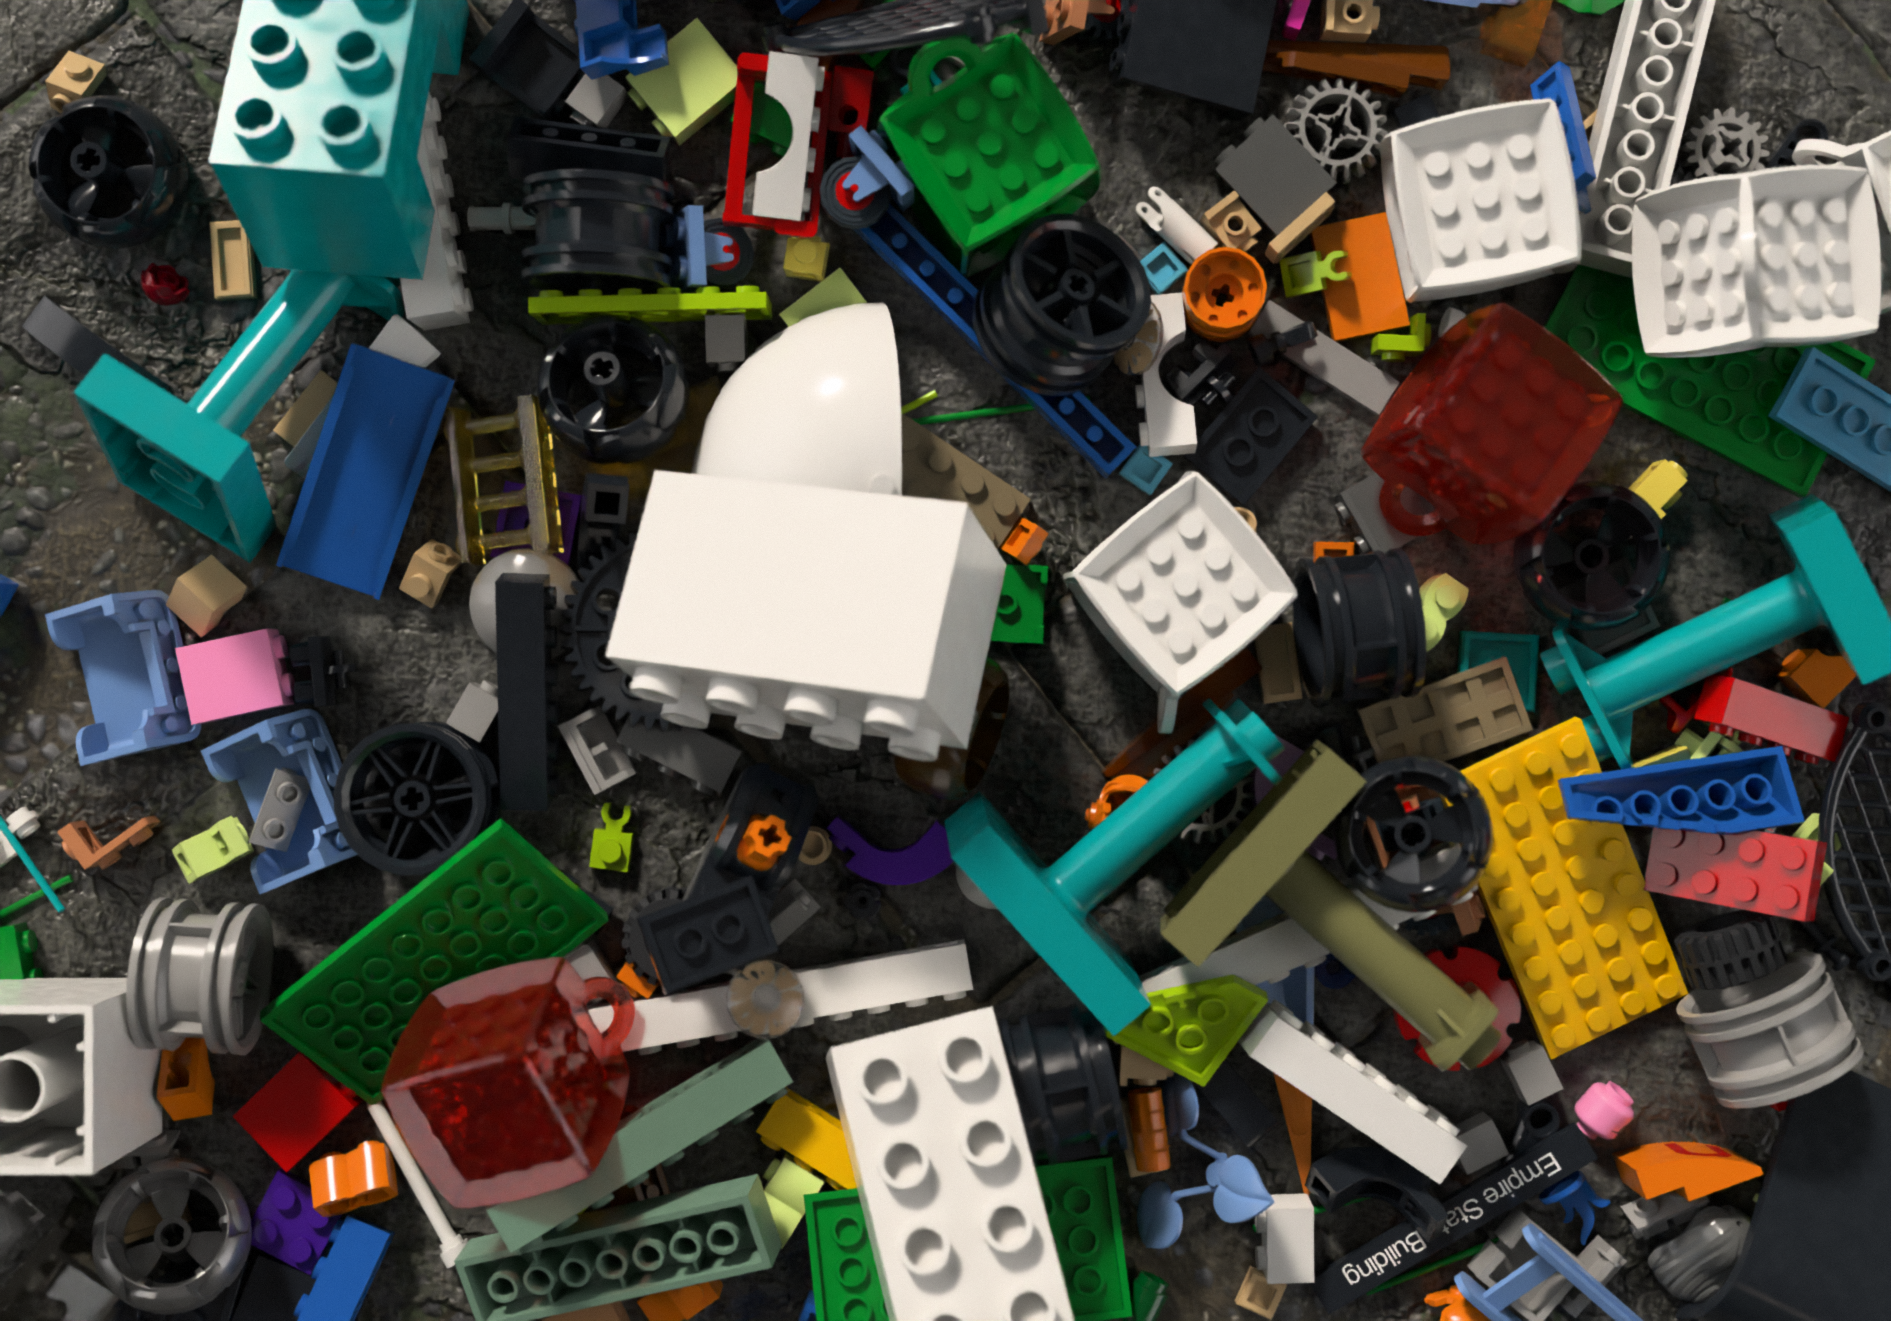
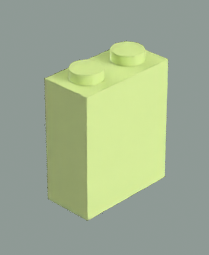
(690, 88)

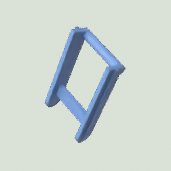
(1549, 1260)

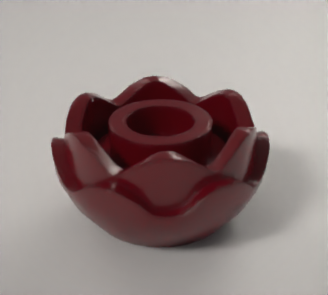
(164, 285)

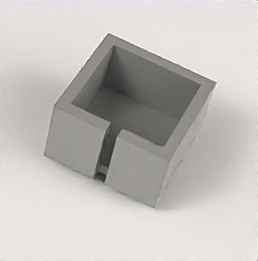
(1511, 1252)

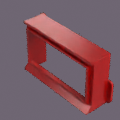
(750, 69)

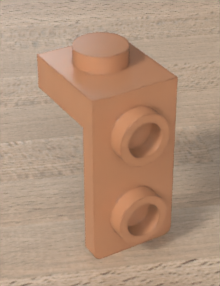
(85, 847)

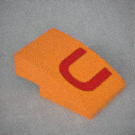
(1682, 1167)

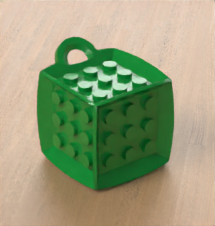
(987, 148)

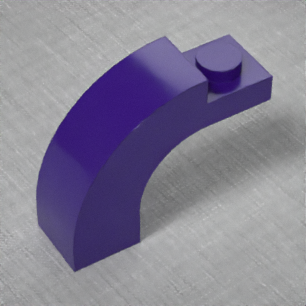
(893, 866)

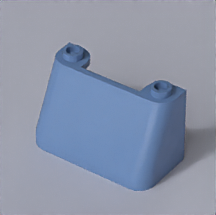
(129, 673)
(297, 743)

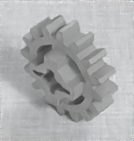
(1713, 136)

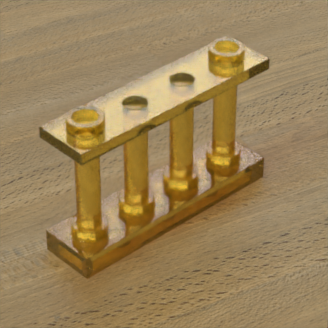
(538, 494)

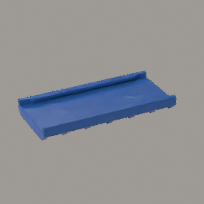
(365, 470)

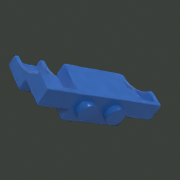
(613, 42)

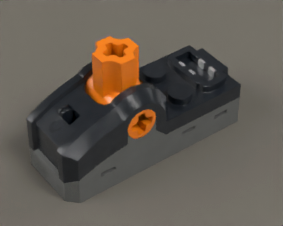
(757, 835)

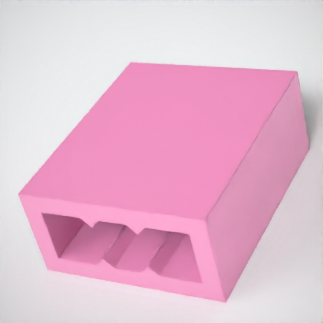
(235, 675)

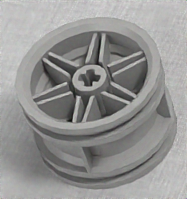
(200, 976)
(1772, 1034)

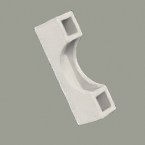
(781, 188)
(1168, 422)

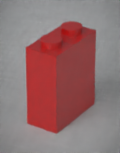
(296, 1110)

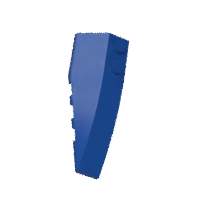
(1697, 795)

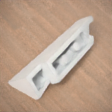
(395, 339)

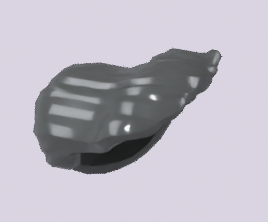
(1702, 1255)

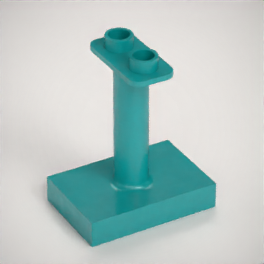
(193, 452)
(1822, 590)
(1054, 901)

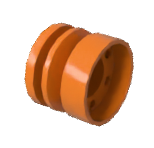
(1225, 272)

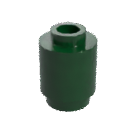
(1147, 1297)

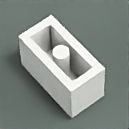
(1286, 1240)

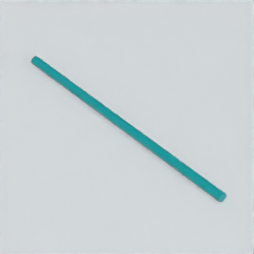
(31, 866)

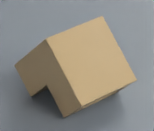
(205, 594)

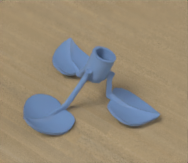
(1233, 1180)

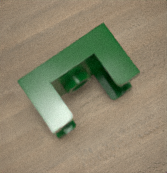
(1021, 605)

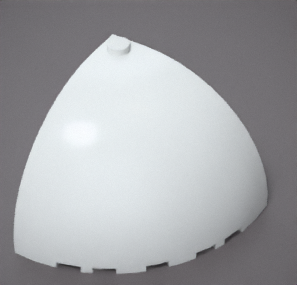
(813, 407)

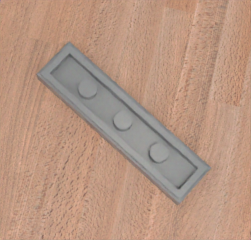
(1330, 362)

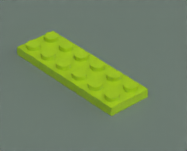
(665, 306)

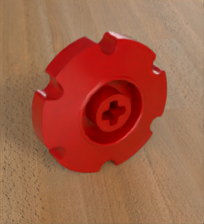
(1465, 966)

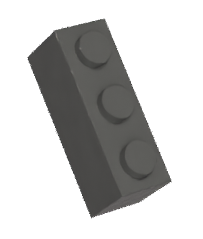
(689, 752)

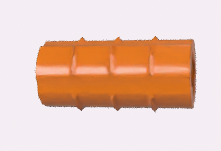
(1149, 1129)

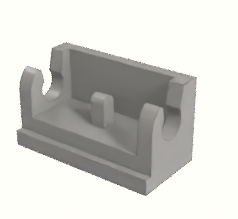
(596, 750)

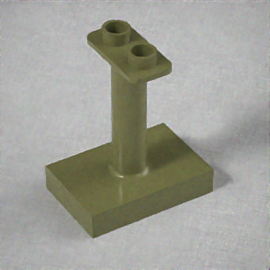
(1270, 860)

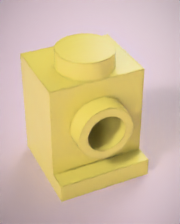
(806, 258)
(1660, 485)

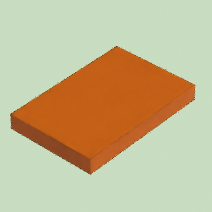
(1374, 294)

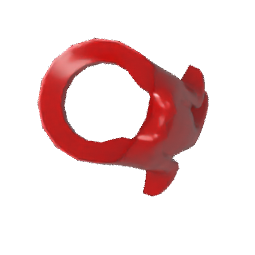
(1681, 714)

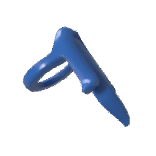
(1575, 1194)

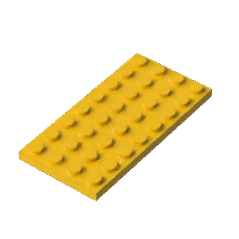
(1568, 897)

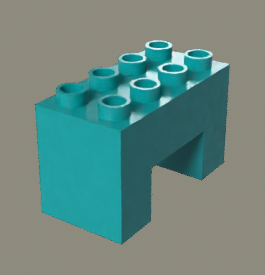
(329, 130)

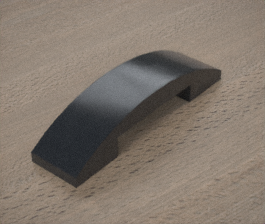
(76, 342)

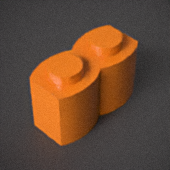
(353, 1179)

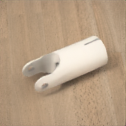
(1176, 226)

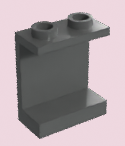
(1273, 174)
(1361, 509)

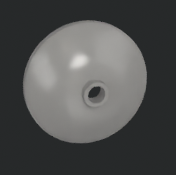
(518, 561)

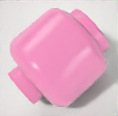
(1604, 1110)

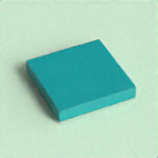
(1521, 653)

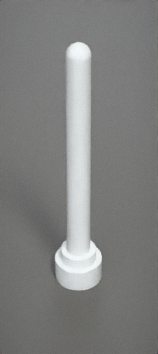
(451, 1243)

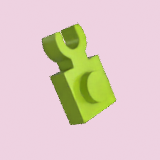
(1307, 272)
(612, 845)

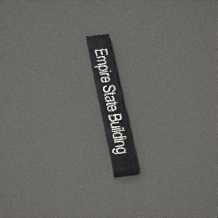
(1467, 1210)

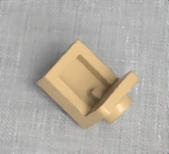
(73, 79)
(430, 572)

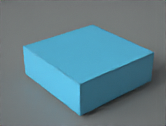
(1163, 268)
(1145, 471)

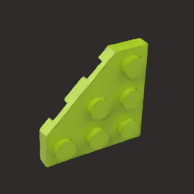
(1194, 1025)

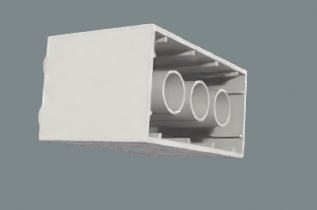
(809, 611)
(72, 1077)
(947, 1174)

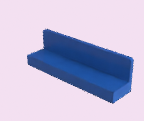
(1559, 86)

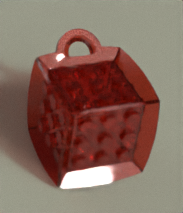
(1490, 428)
(510, 1081)

